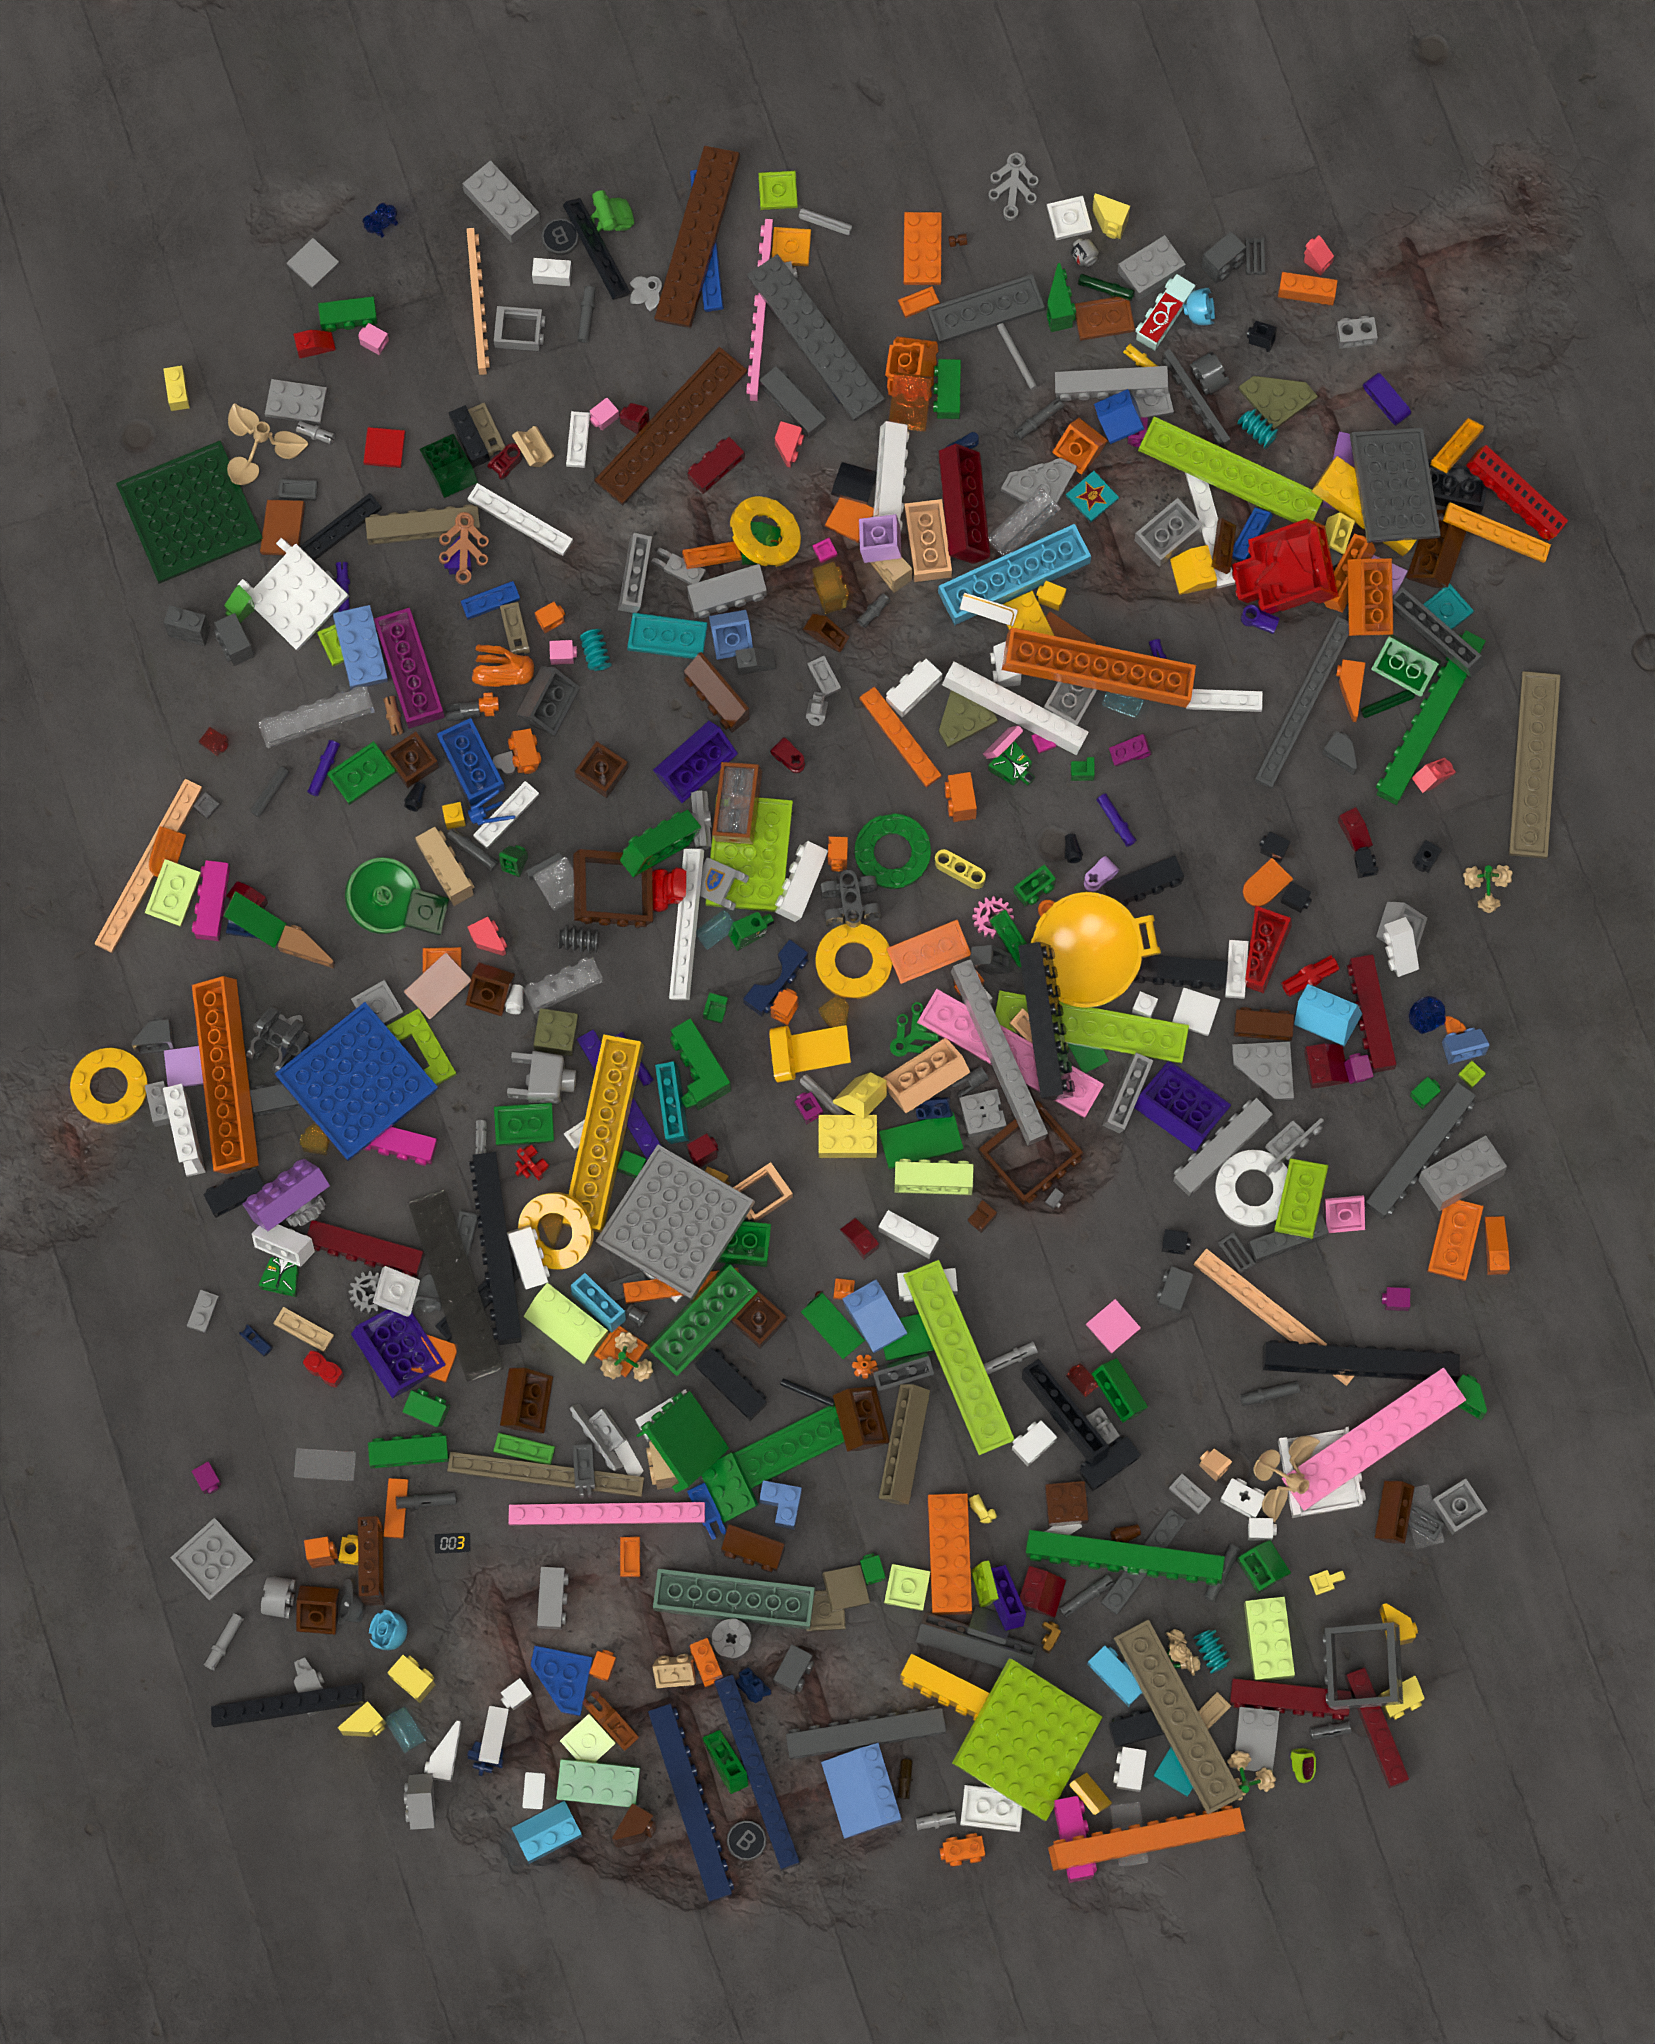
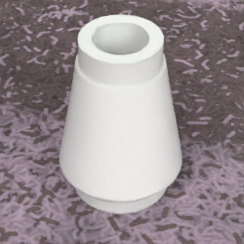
(514, 1002)

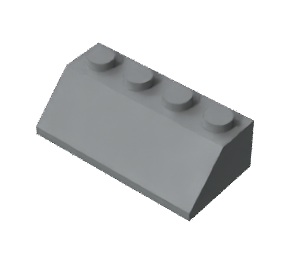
(727, 591)

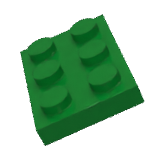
(361, 773)
(524, 1124)
(729, 1488)

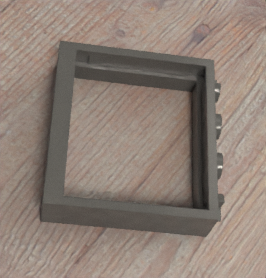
(1394, 1665)

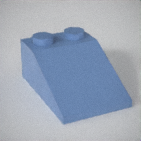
(874, 1316)

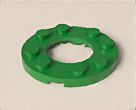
(902, 826)

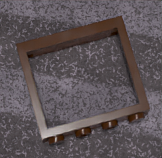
(605, 918)
(1046, 1183)
(371, 1560)

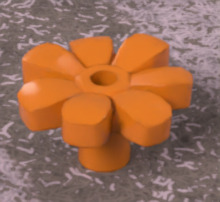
(864, 1370)

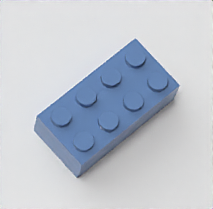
(360, 647)

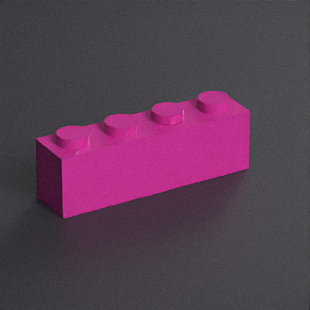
(212, 900)
(405, 1145)

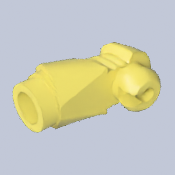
(980, 1509)

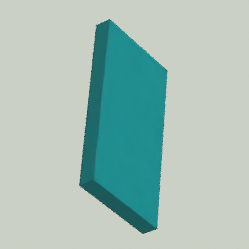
(667, 636)

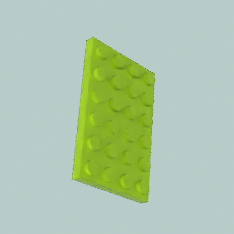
(762, 861)

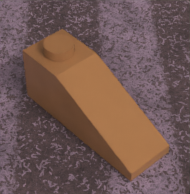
(299, 944)

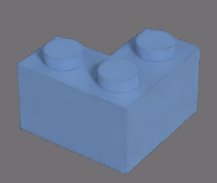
(785, 1498)

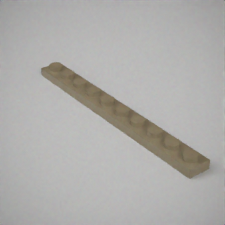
(541, 1474)

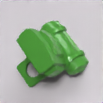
(612, 212)

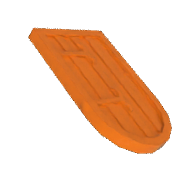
(166, 846)
(1266, 884)

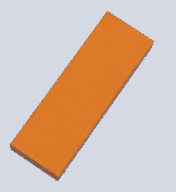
(711, 555)
(395, 1517)

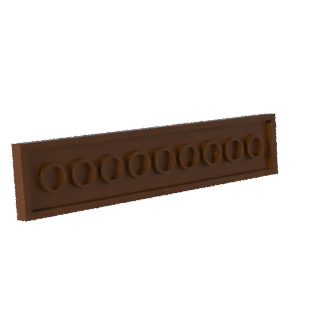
(697, 236)
(670, 426)

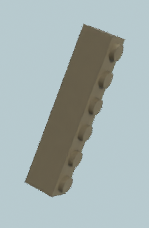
(416, 524)
(904, 1444)

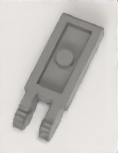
(677, 567)

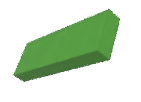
(524, 1449)

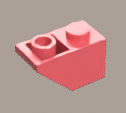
(1318, 255)
(787, 442)
(1433, 774)
(486, 938)

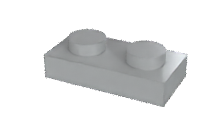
(824, 676)
(203, 1311)
(1190, 1494)

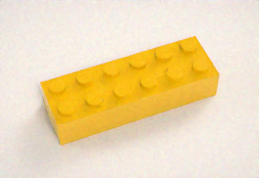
(1340, 490)
(943, 1686)

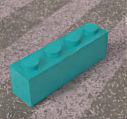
(671, 1105)

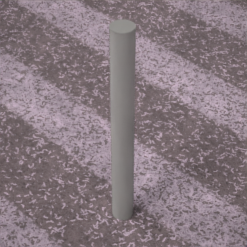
(1016, 355)

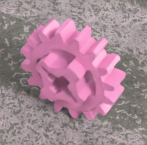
(983, 921)

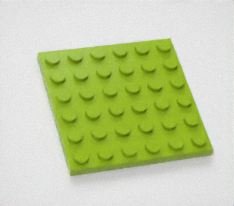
(1027, 1739)

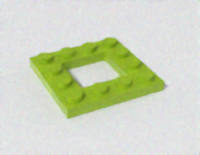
(416, 1026)

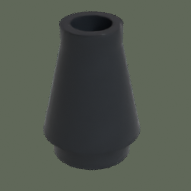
(415, 797)
(1072, 849)

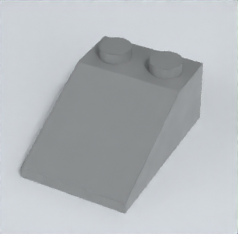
(1257, 1736)

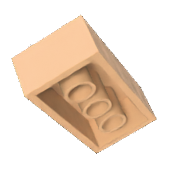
(928, 540)
(926, 1075)

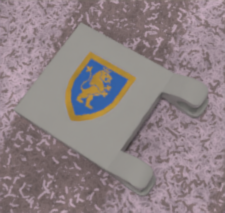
(717, 882)

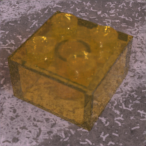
(830, 587)

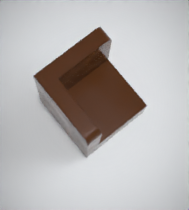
(982, 1216)

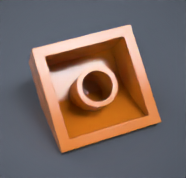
(1080, 445)

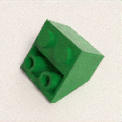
(1263, 1566)

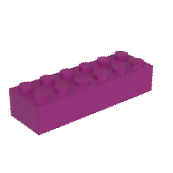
(409, 668)

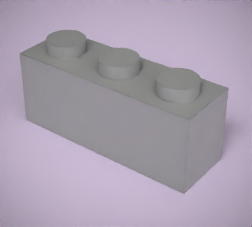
(552, 1598)

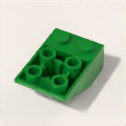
(1059, 306)

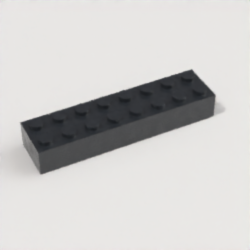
(1046, 1021)

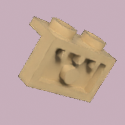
(533, 447)
(674, 1671)

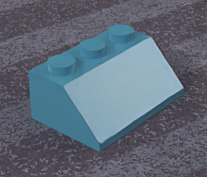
(1326, 1015)
(546, 1832)

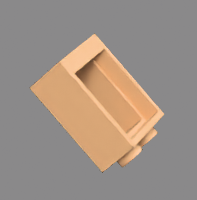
(778, 1182)

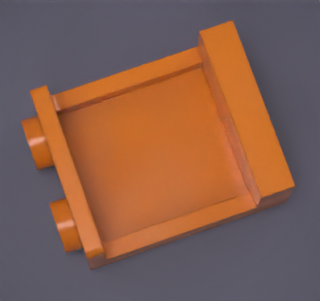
(706, 1662)

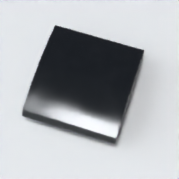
(854, 483)

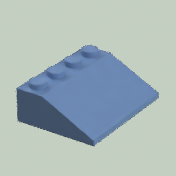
(861, 1791)

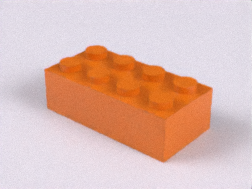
(1370, 597)

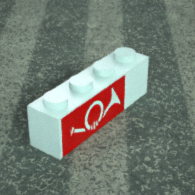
(1165, 312)

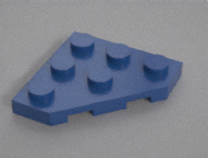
(563, 1676)

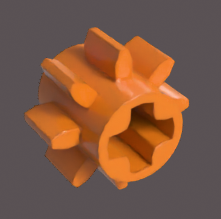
(488, 704)

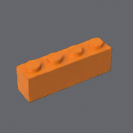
(1357, 549)

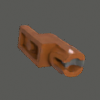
(610, 1720)

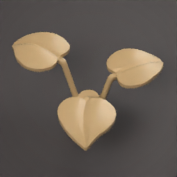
(245, 421)
(1300, 1452)

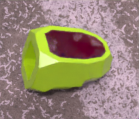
(1303, 1764)

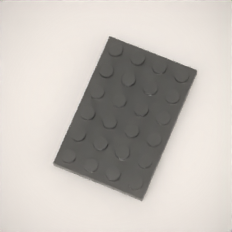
(1394, 485)

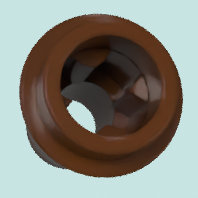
(1125, 1533)

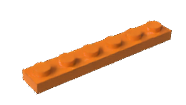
(900, 737)
(654, 1290)

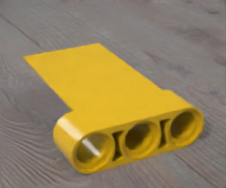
(807, 1050)

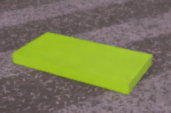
(1301, 1198)

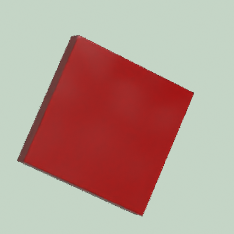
(384, 447)

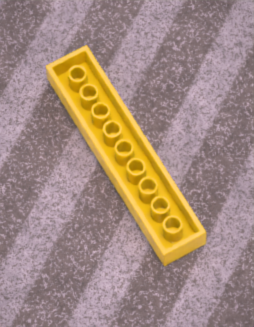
(605, 1127)

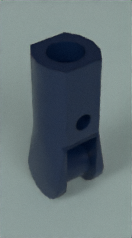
(969, 441)
(257, 1342)

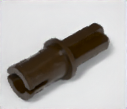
(905, 1779)

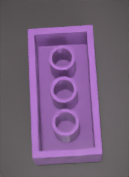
(285, 1194)

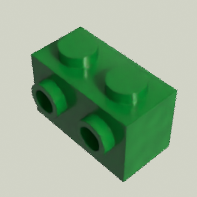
(1034, 886)
(426, 1407)

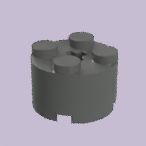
(1210, 373)

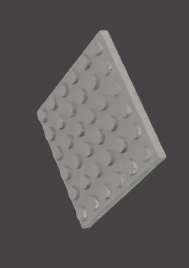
(675, 1222)

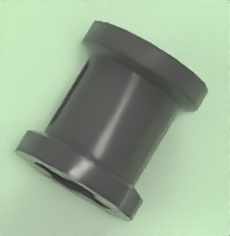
(636, 1315)

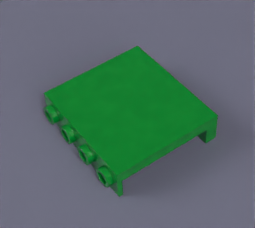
(684, 1439)

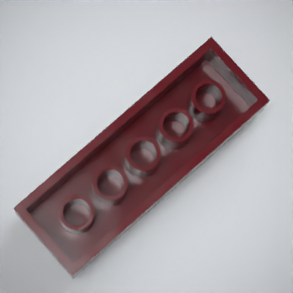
(964, 504)

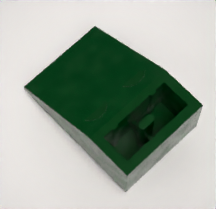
(449, 465)

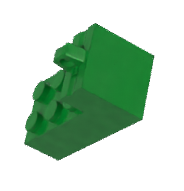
(708, 1077)

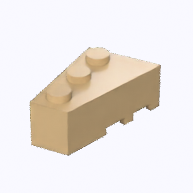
(894, 572)

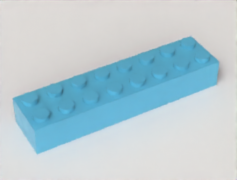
(1017, 572)

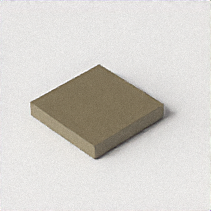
(845, 1588)
(822, 1616)

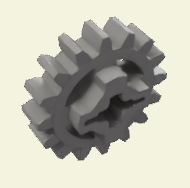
(307, 1212)
(359, 1287)

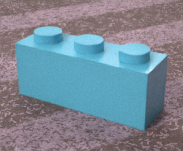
(598, 1302)
(1115, 1675)

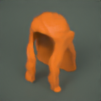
(514, 671)

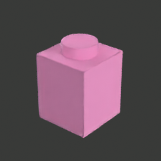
(373, 338)
(603, 414)
(562, 652)

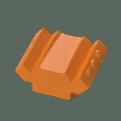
(911, 357)

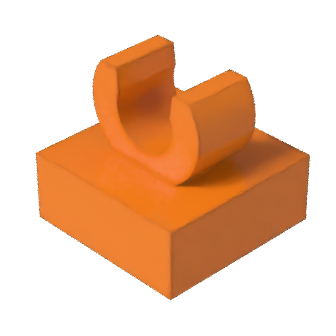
(843, 1288)

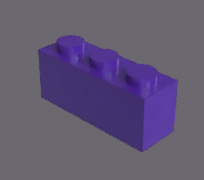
(1009, 1604)

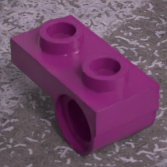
(1135, 748)

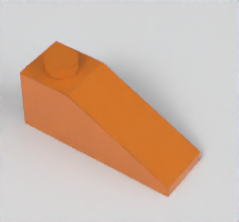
(1350, 682)
(1496, 1246)

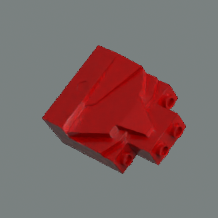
(1287, 568)

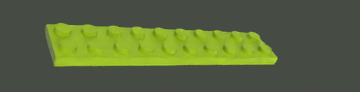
(1229, 472)
(1108, 1029)
(958, 1357)

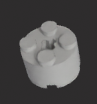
(278, 1597)
(731, 1651)

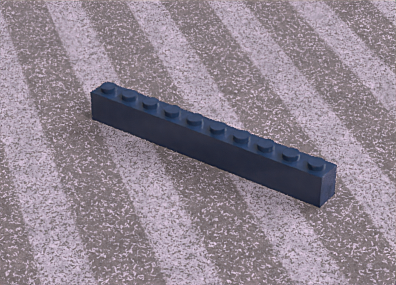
(756, 1772)
(690, 1804)

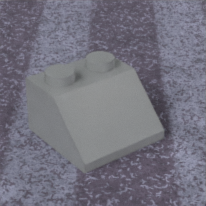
(1398, 910)

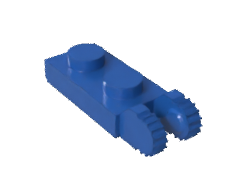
(701, 1494)

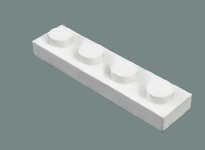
(1226, 700)
(514, 805)

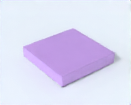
(183, 1066)

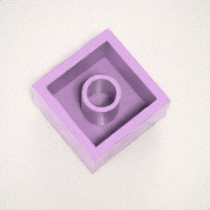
(880, 538)

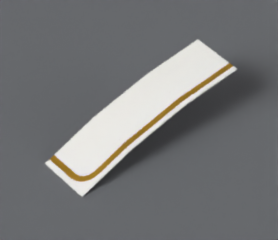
(988, 609)

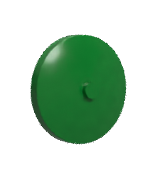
(380, 894)

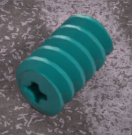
(1258, 427)
(594, 651)
(1212, 1651)

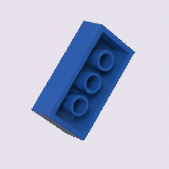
(470, 761)

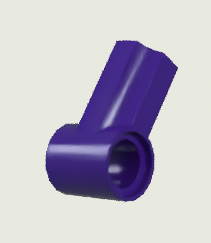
(1262, 619)

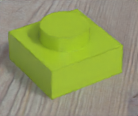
(1471, 1074)

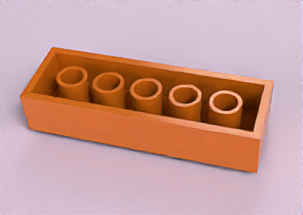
(949, 1554)

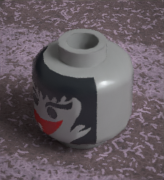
(1084, 252)

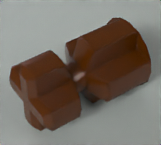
(962, 240)

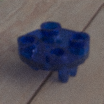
(380, 219)
(1435, 1011)

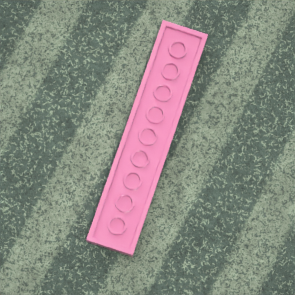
(952, 1021)
(1378, 1437)

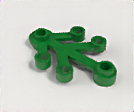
(917, 1033)

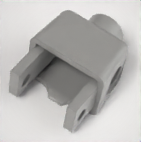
(545, 1079)

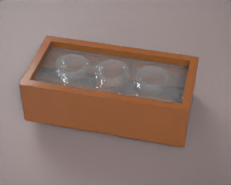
(737, 803)

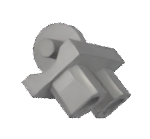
(817, 709)
(1103, 1425)

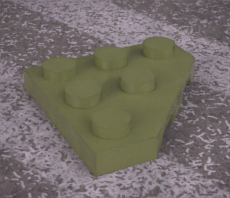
(1277, 398)
(963, 719)

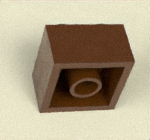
(411, 759)
(601, 769)
(759, 1320)
(1066, 1503)

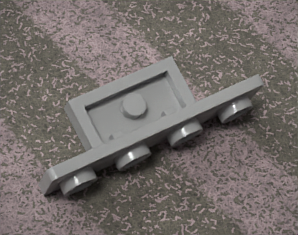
(1288, 1141)
(602, 1432)

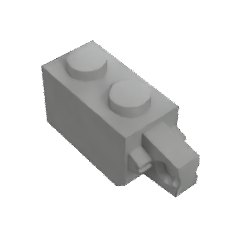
(307, 1678)

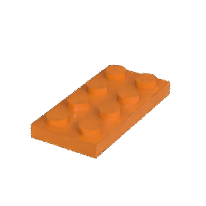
(922, 248)
(928, 951)
(1455, 1240)

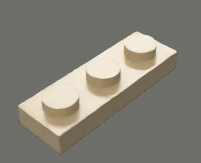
(303, 1329)

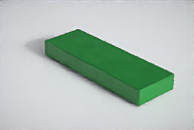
(1008, 934)

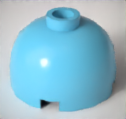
(1200, 307)
(388, 1630)

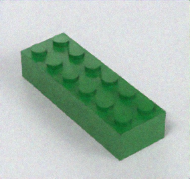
(701, 1319)

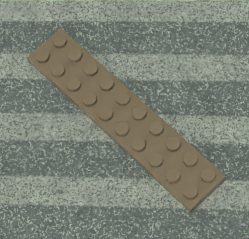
(1534, 765)
(1178, 1717)

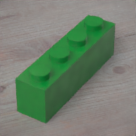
(408, 1451)

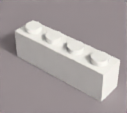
(801, 881)

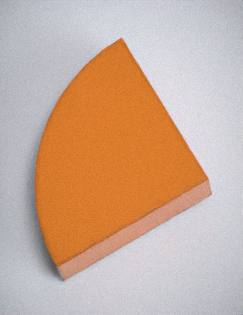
(1454, 1026)

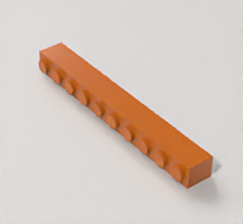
(1145, 1839)

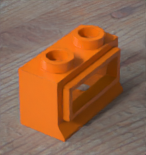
(838, 853)
(785, 1006)

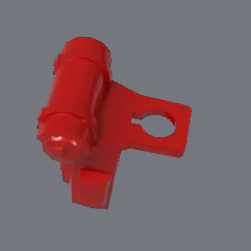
(668, 888)

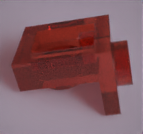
(214, 741)
(1082, 1379)

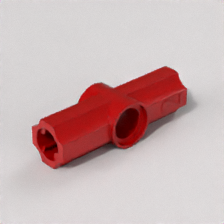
(1310, 975)

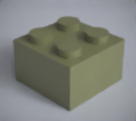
(556, 1032)

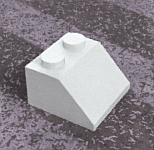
(1002, 677)

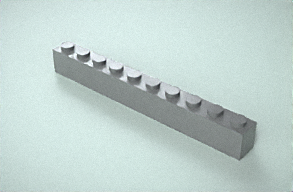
(999, 1052)

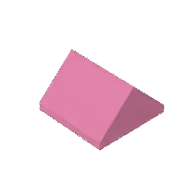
(1344, 1214)

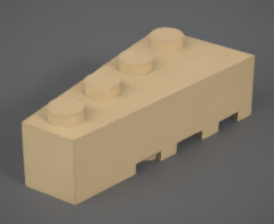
(445, 866)

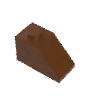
(826, 632)

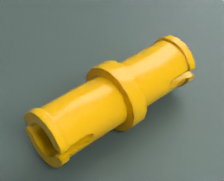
(1138, 357)

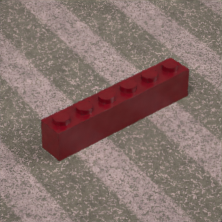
(1373, 1017)
(365, 1248)
(1285, 1698)
(1377, 1730)

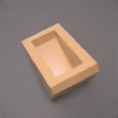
(1022, 1025)

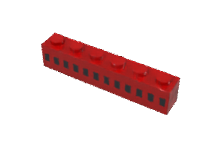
(1516, 493)

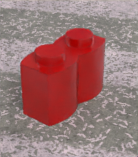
(328, 1371)

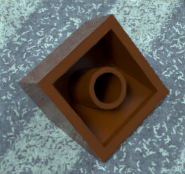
(489, 989)
(317, 1610)

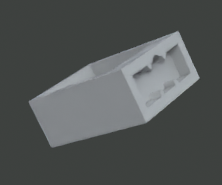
(518, 313)

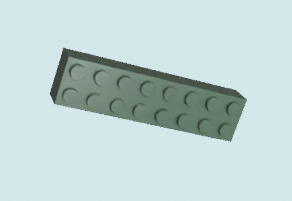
(734, 1599)

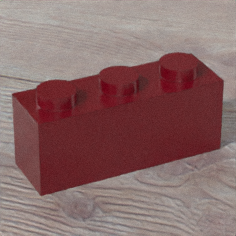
(715, 464)

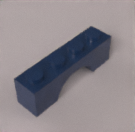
(761, 997)

